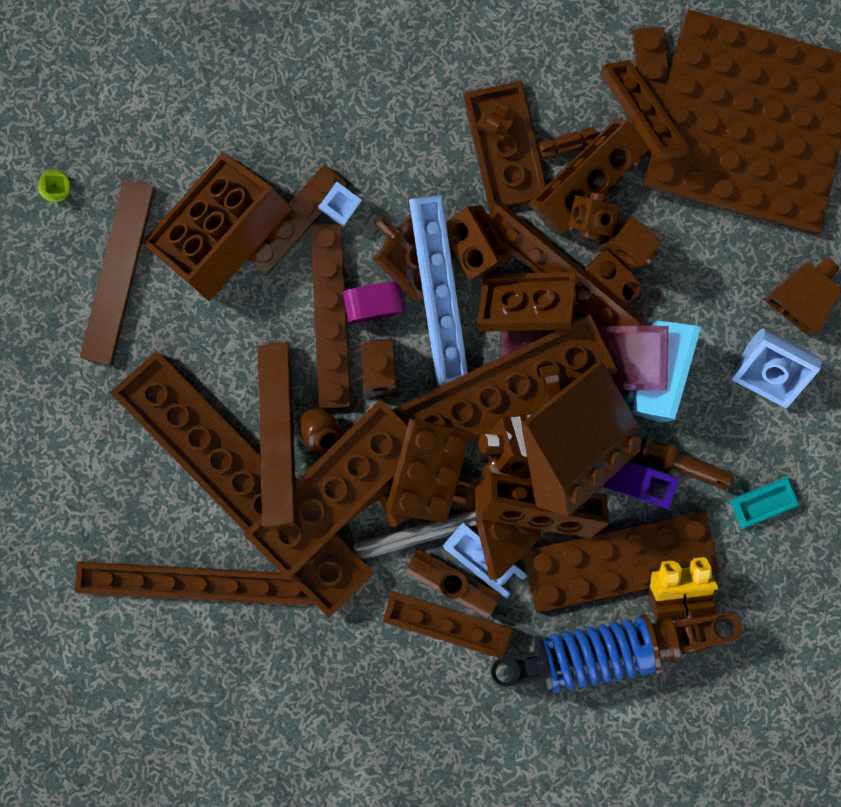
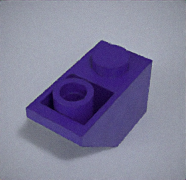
(644, 485)

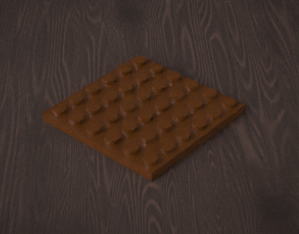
(755, 122)

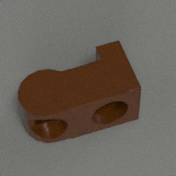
(614, 277)

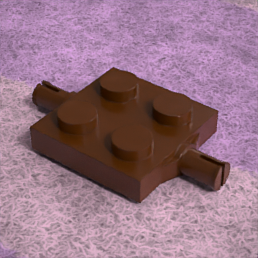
(399, 256)

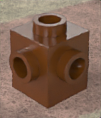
(594, 216)

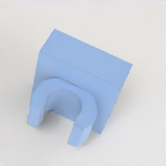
(339, 204)

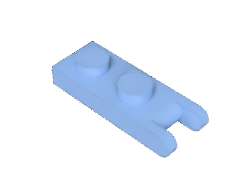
(467, 548)

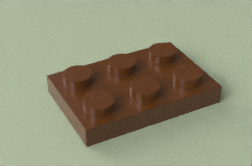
(527, 301)
(427, 471)

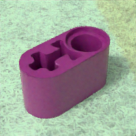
(374, 302)

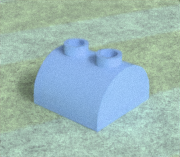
(775, 368)

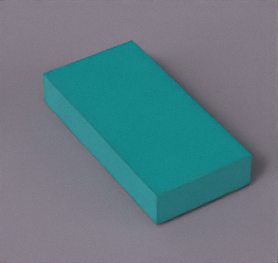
(764, 502)

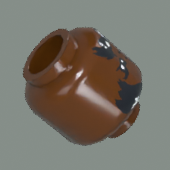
(318, 430)

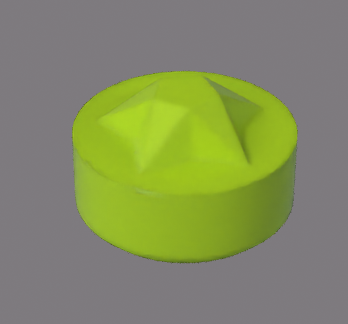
(54, 185)

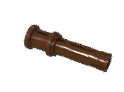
(670, 458)

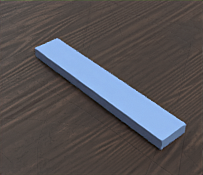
(438, 288)

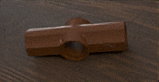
(470, 594)

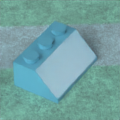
(662, 404)

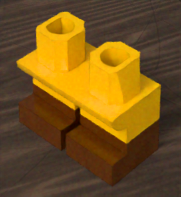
(682, 591)

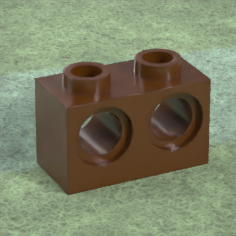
(480, 238)
(631, 244)

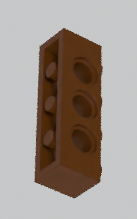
(617, 137)
(513, 502)

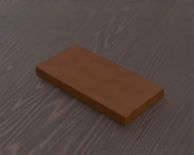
(508, 169)

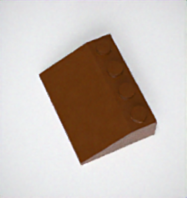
(217, 225)
(579, 441)

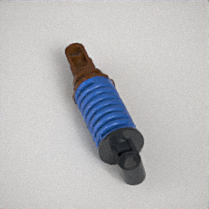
(613, 649)

